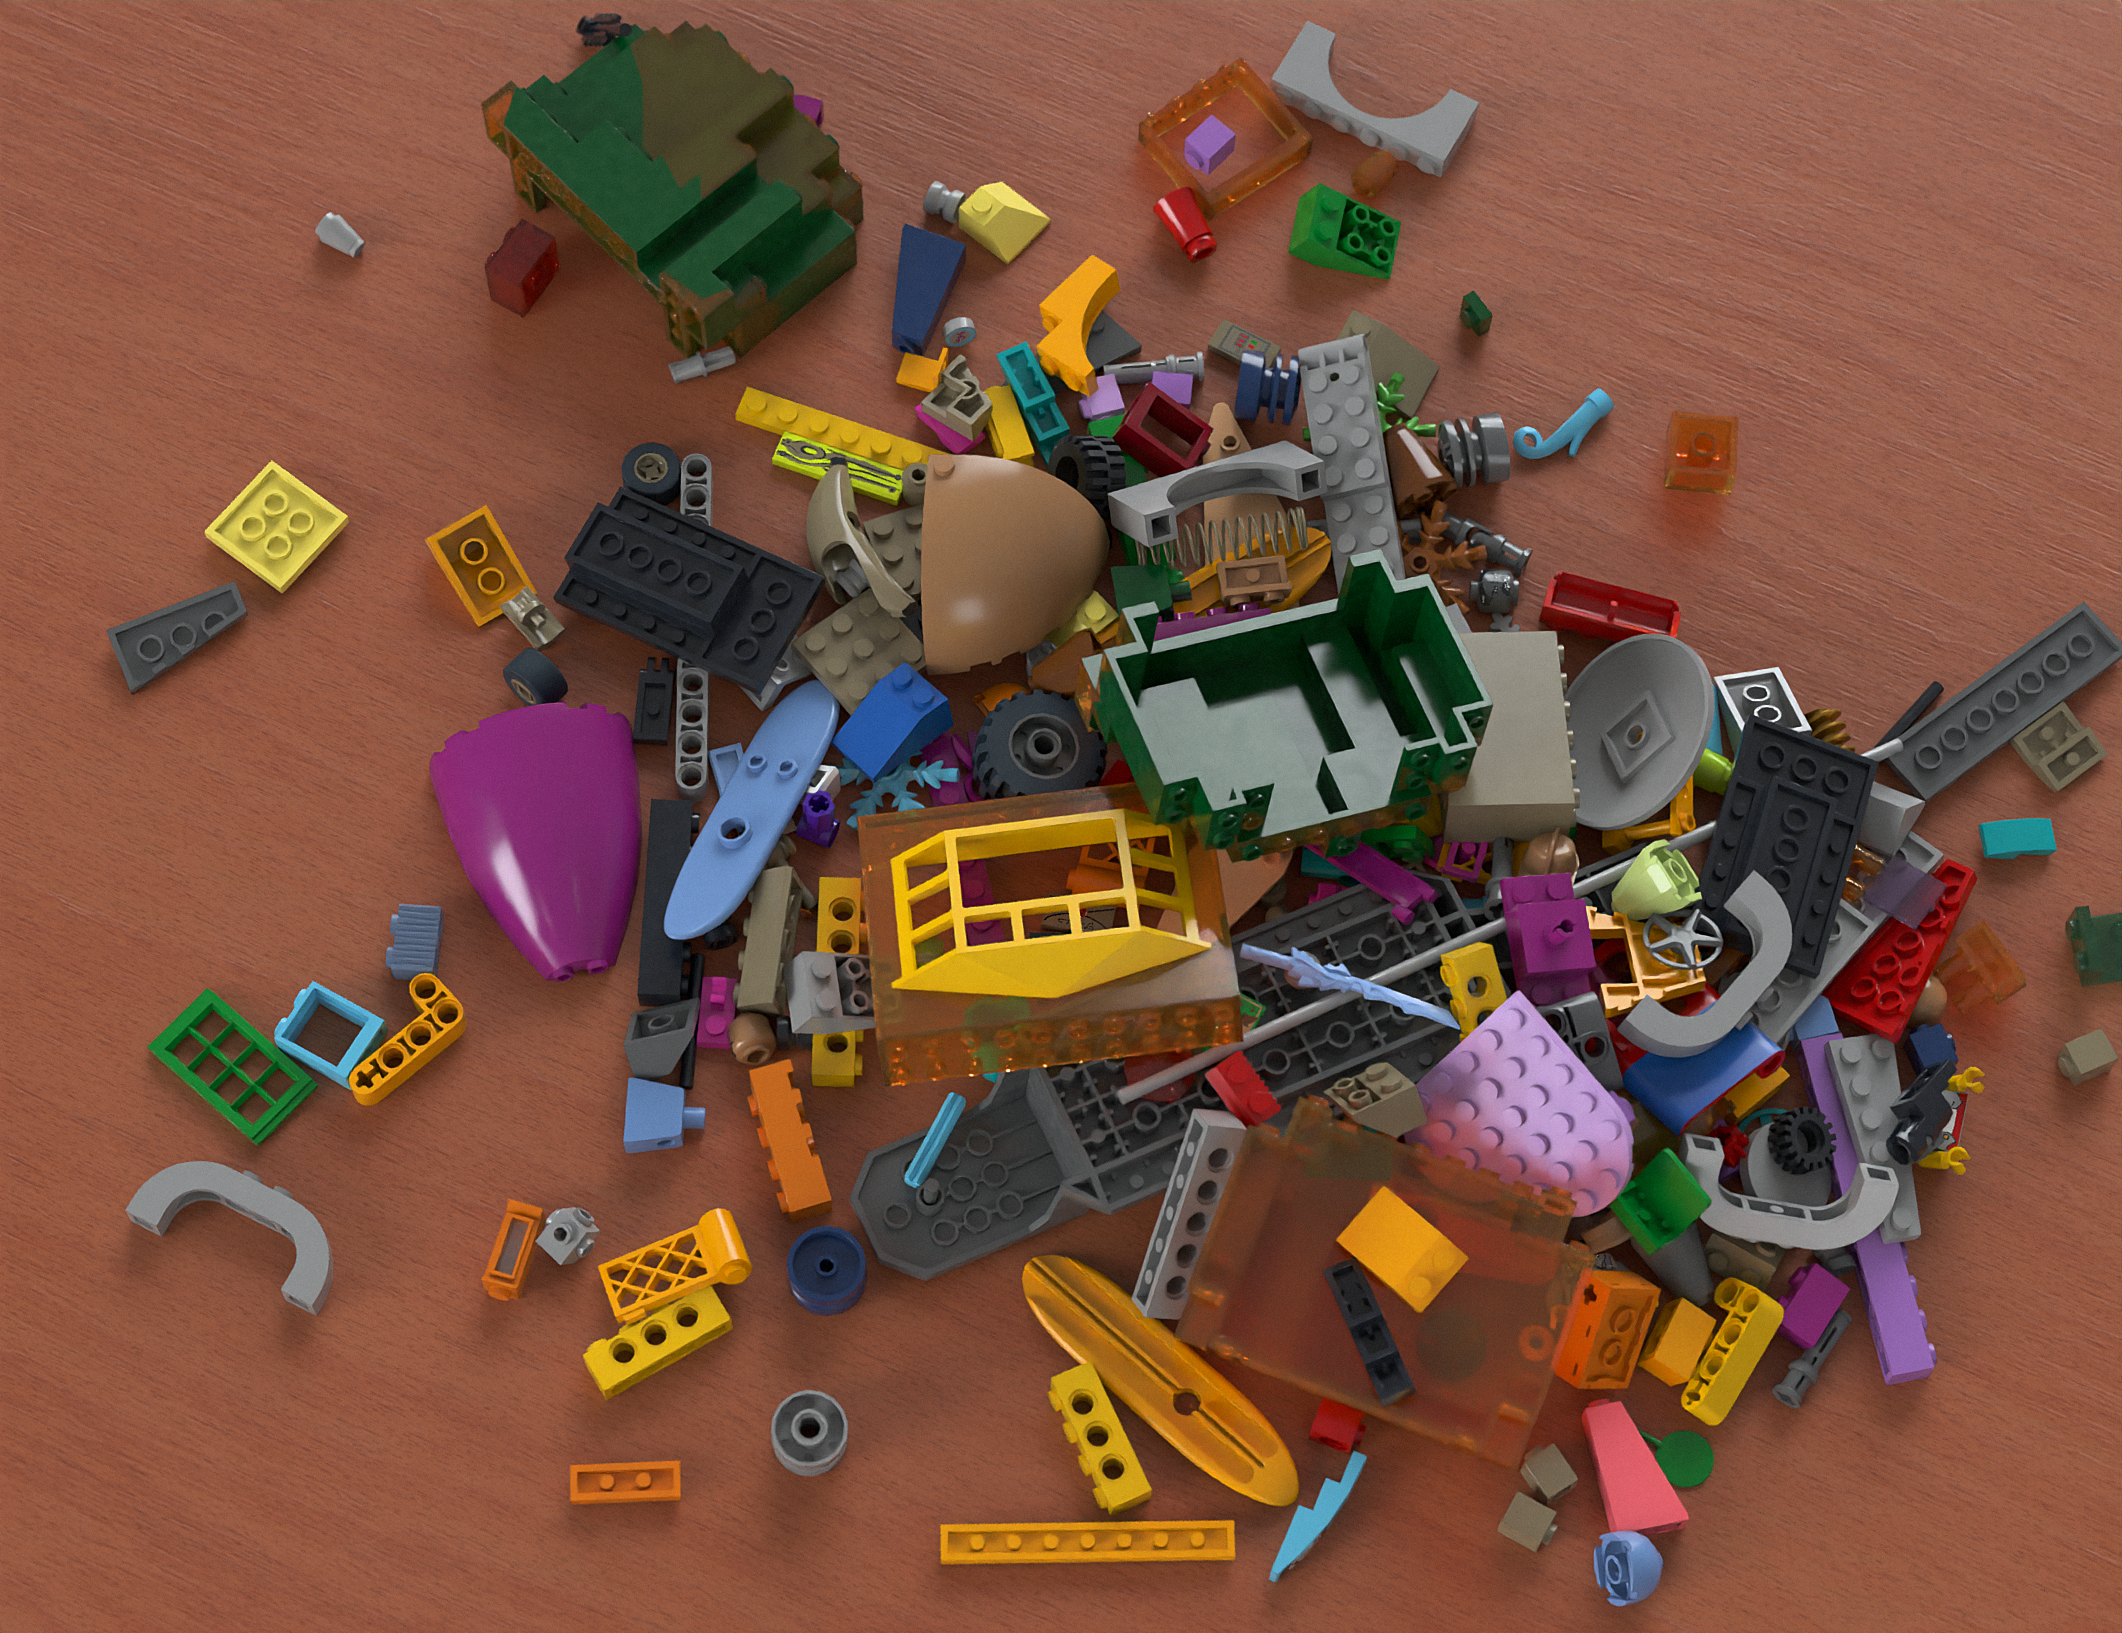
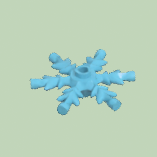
(893, 784)

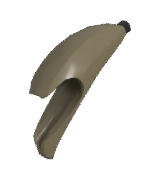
(837, 539)

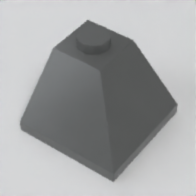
(659, 1038)

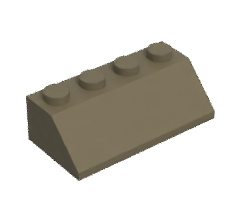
(770, 942)

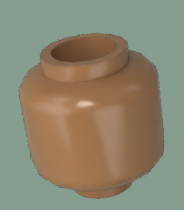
(751, 1038)

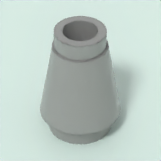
(338, 234)

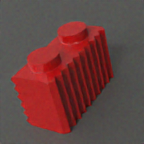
(1243, 1090)

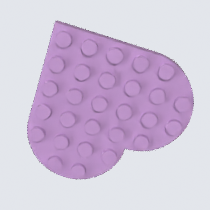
(1526, 1110)

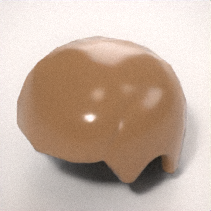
(1930, 1004)

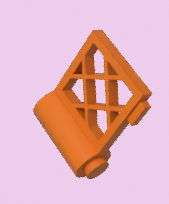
(1104, 875)

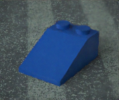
(893, 723)

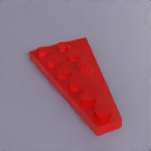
(1892, 969)

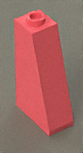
(1628, 1475)

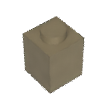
(2086, 1057)
(1548, 1473)
(1528, 1522)

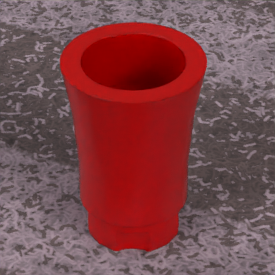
(1186, 223)

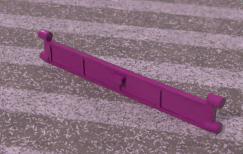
(1384, 878)

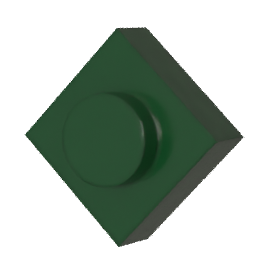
(1475, 313)

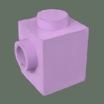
(1104, 402)

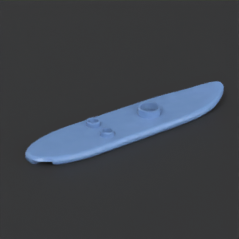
(756, 801)

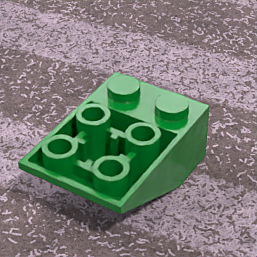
(1343, 234)

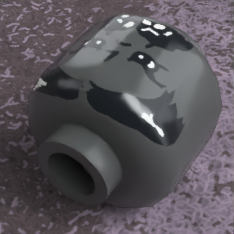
(1494, 591)

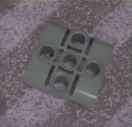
(1576, 1022)

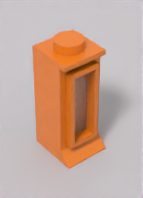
(513, 1250)

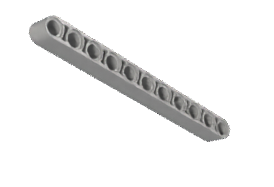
(695, 702)

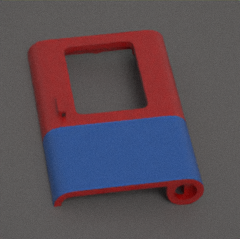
(1687, 1086)

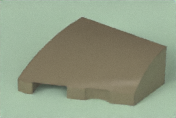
(959, 401)

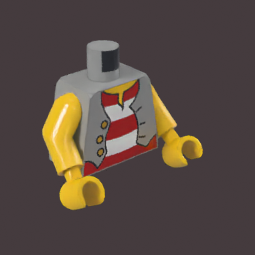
(1949, 1152)

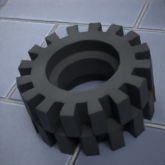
(1817, 1138)

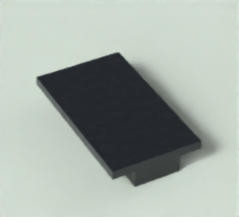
(687, 588)
(1794, 821)

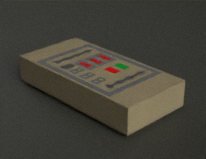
(1231, 340)

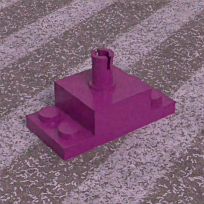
(1547, 937)

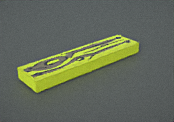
(814, 461)

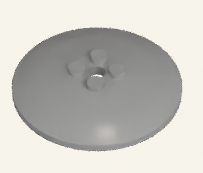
(1631, 688)

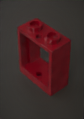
(1172, 415)

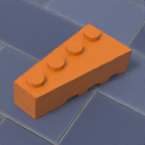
(789, 1142)

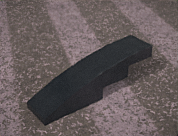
(1369, 1331)

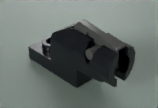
(1921, 1114)

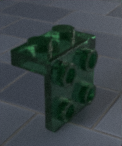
(2095, 946)

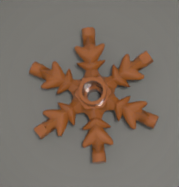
(1435, 562)

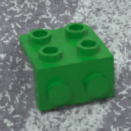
(1660, 1202)

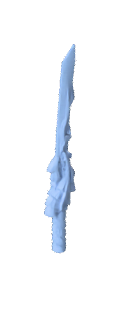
(1331, 977)

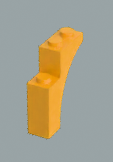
(1069, 318)

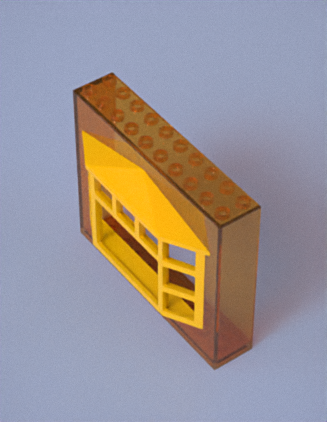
(1050, 995)

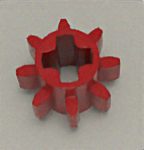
(1732, 1144)

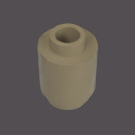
(914, 483)

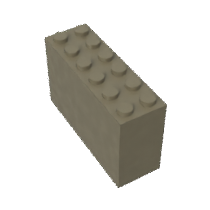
(1524, 764)

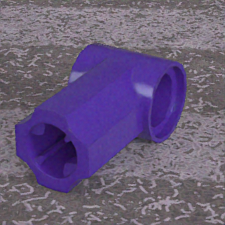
(818, 820)

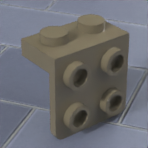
(1743, 1259)

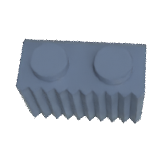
(416, 941)

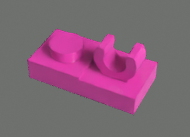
(716, 1012)

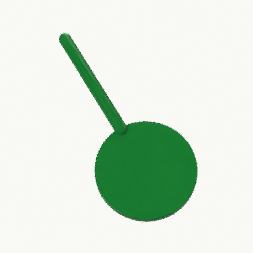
(1683, 1457)

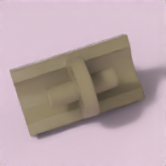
(533, 619)

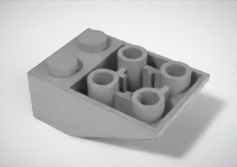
(829, 992)

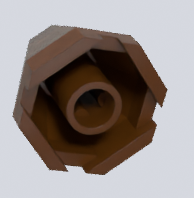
(1061, 667)

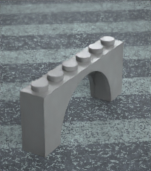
(1422, 139)
(1151, 508)

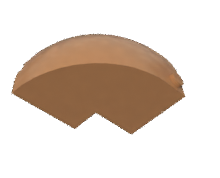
(1001, 559)

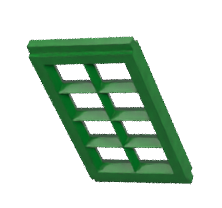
(279, 1109)

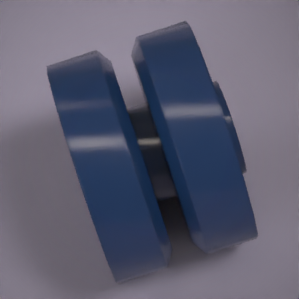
(827, 1250)

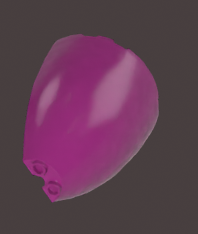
(548, 829)

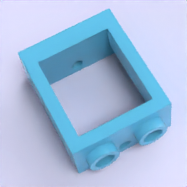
(305, 1004)

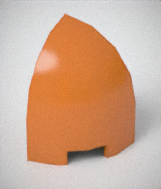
(988, 698)

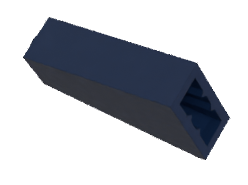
(924, 284)

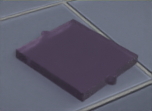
(1905, 892)

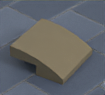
(2058, 747)

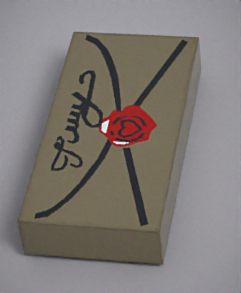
(1091, 918)

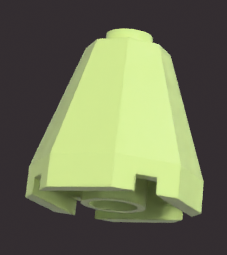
(1656, 883)

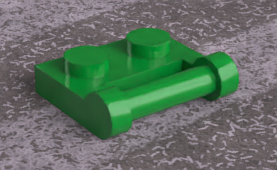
(1401, 842)

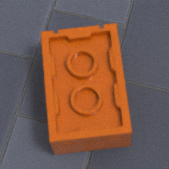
(1608, 1330)

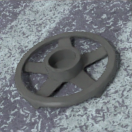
(1683, 939)

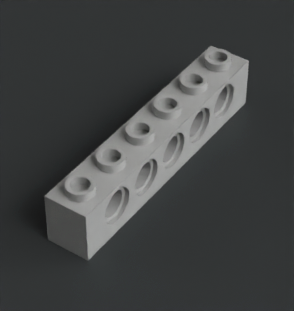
(1188, 1212)

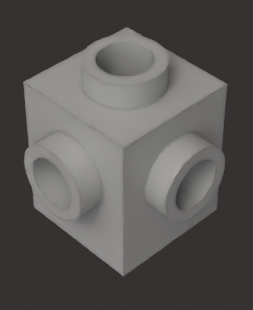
(568, 1235)

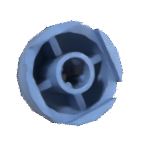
(1627, 1567)

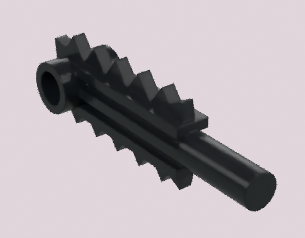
(602, 29)

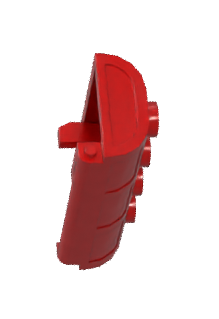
(1606, 609)

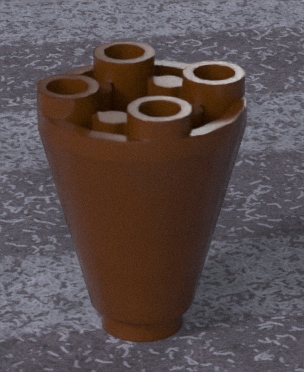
(1415, 473)

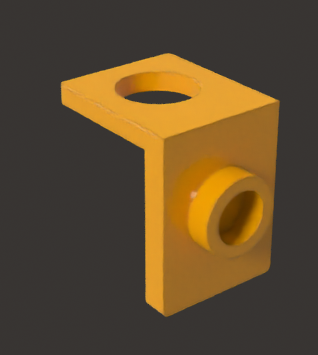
(921, 371)

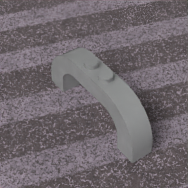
(1771, 932)
(195, 1181)
(1785, 1223)

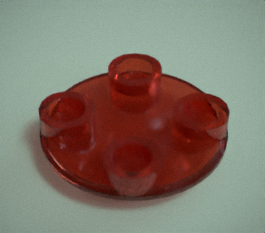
(1145, 1065)

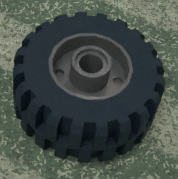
(1036, 748)

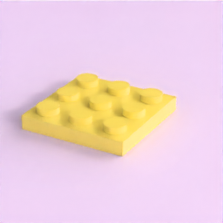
(277, 526)

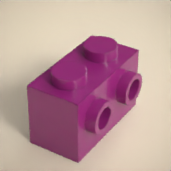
(1809, 1304)

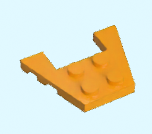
(1647, 973)

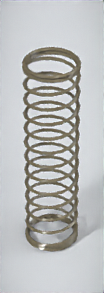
(1299, 520)

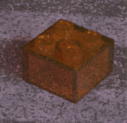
(1701, 453)

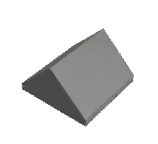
(1888, 819)

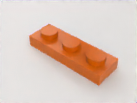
(625, 1482)

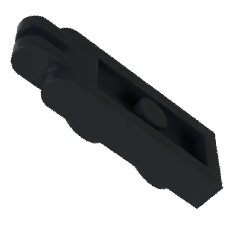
(654, 704)

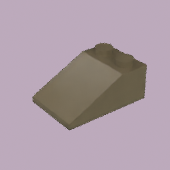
(1393, 354)

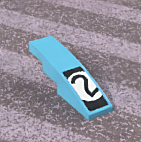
(1311, 1525)

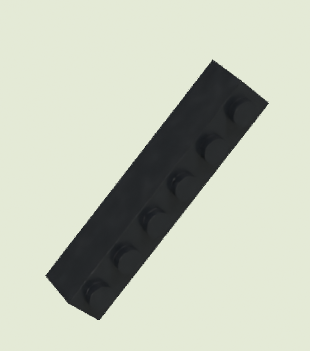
(661, 957)

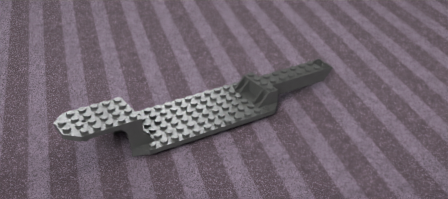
(1065, 1143)

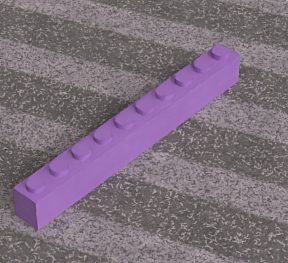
(1881, 1267)

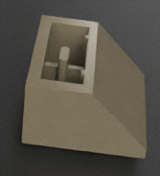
(1379, 1100)

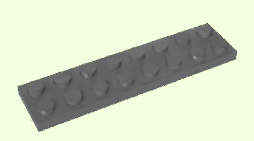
(2004, 702)

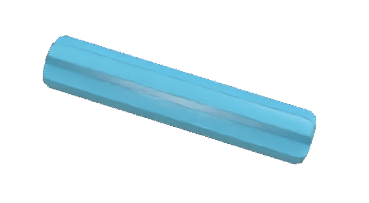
(935, 1140)

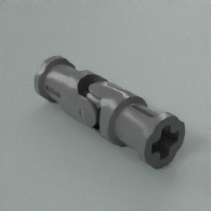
(1495, 545)

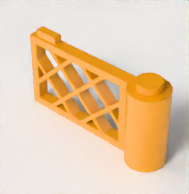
(721, 1255)

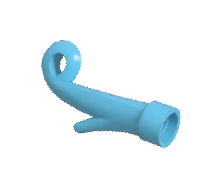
(1574, 429)

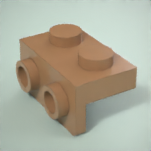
(1253, 581)

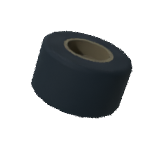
(651, 462)
(535, 678)

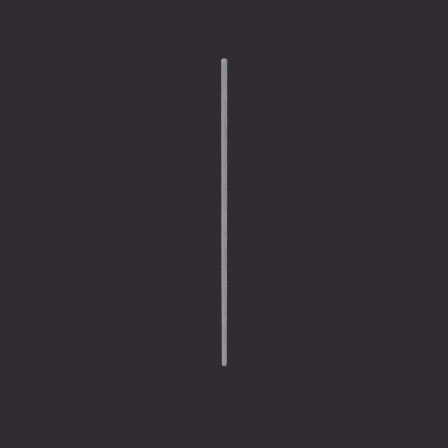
(1411, 965)

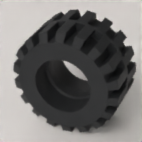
(1091, 467)

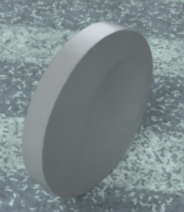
(1767, 1180)

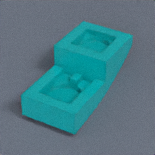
(2017, 836)

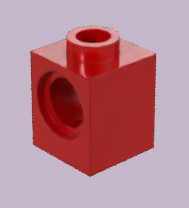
(1337, 1426)

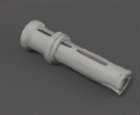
(1143, 371)

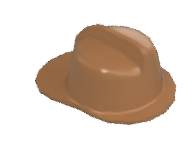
(1550, 855)

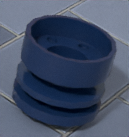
(1267, 387)

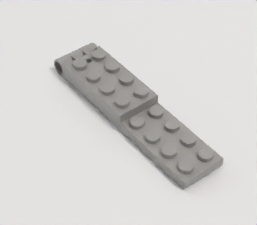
(1350, 441)

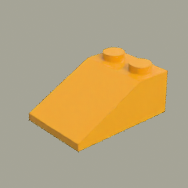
(479, 564)
(1402, 1249)

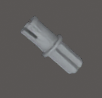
(701, 364)

